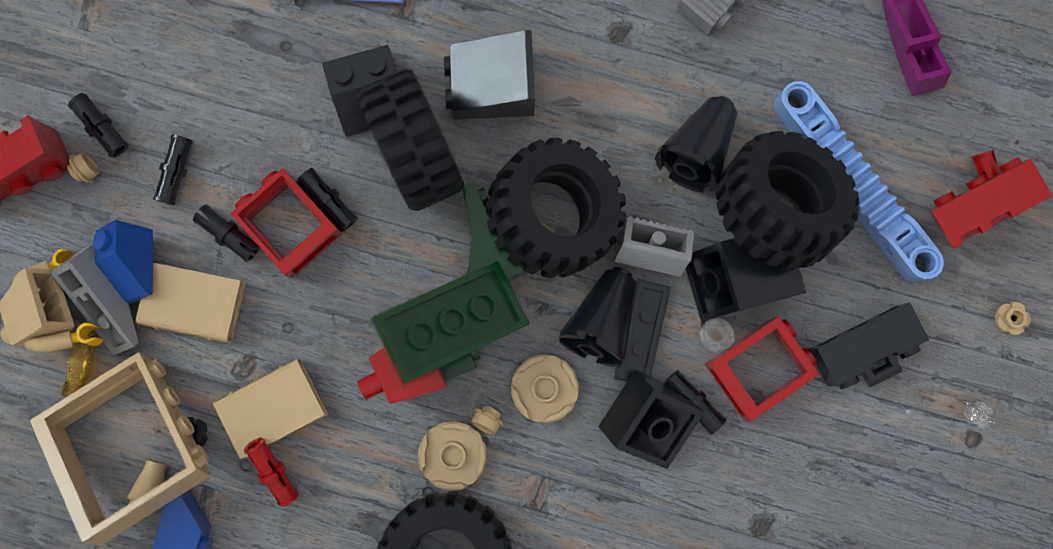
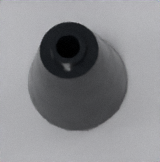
(700, 146)
(603, 319)

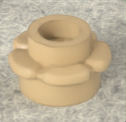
(83, 167)
(1004, 321)
(487, 420)

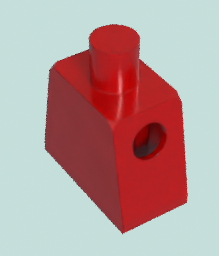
(387, 380)

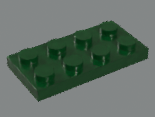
(449, 322)

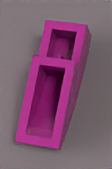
(916, 45)

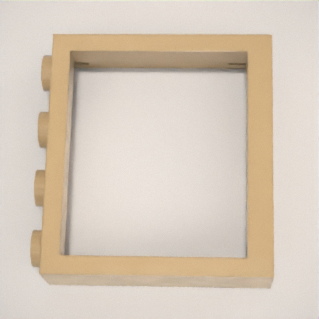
(66, 467)

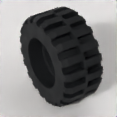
(410, 139)
(587, 183)
(766, 222)
(445, 512)

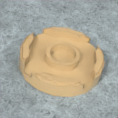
(544, 388)
(452, 455)

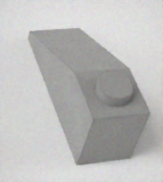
(97, 299)

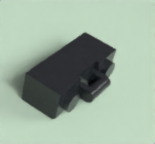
(882, 336)

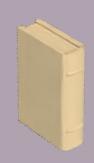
(192, 303)
(271, 406)

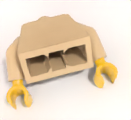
(38, 312)

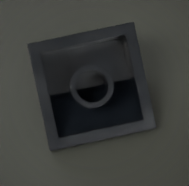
(348, 75)
(650, 420)

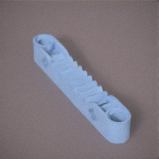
(877, 208)

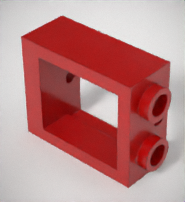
(308, 249)
(733, 388)

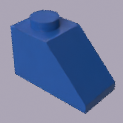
(126, 258)
(183, 525)

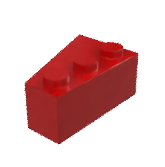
(30, 156)
(990, 201)

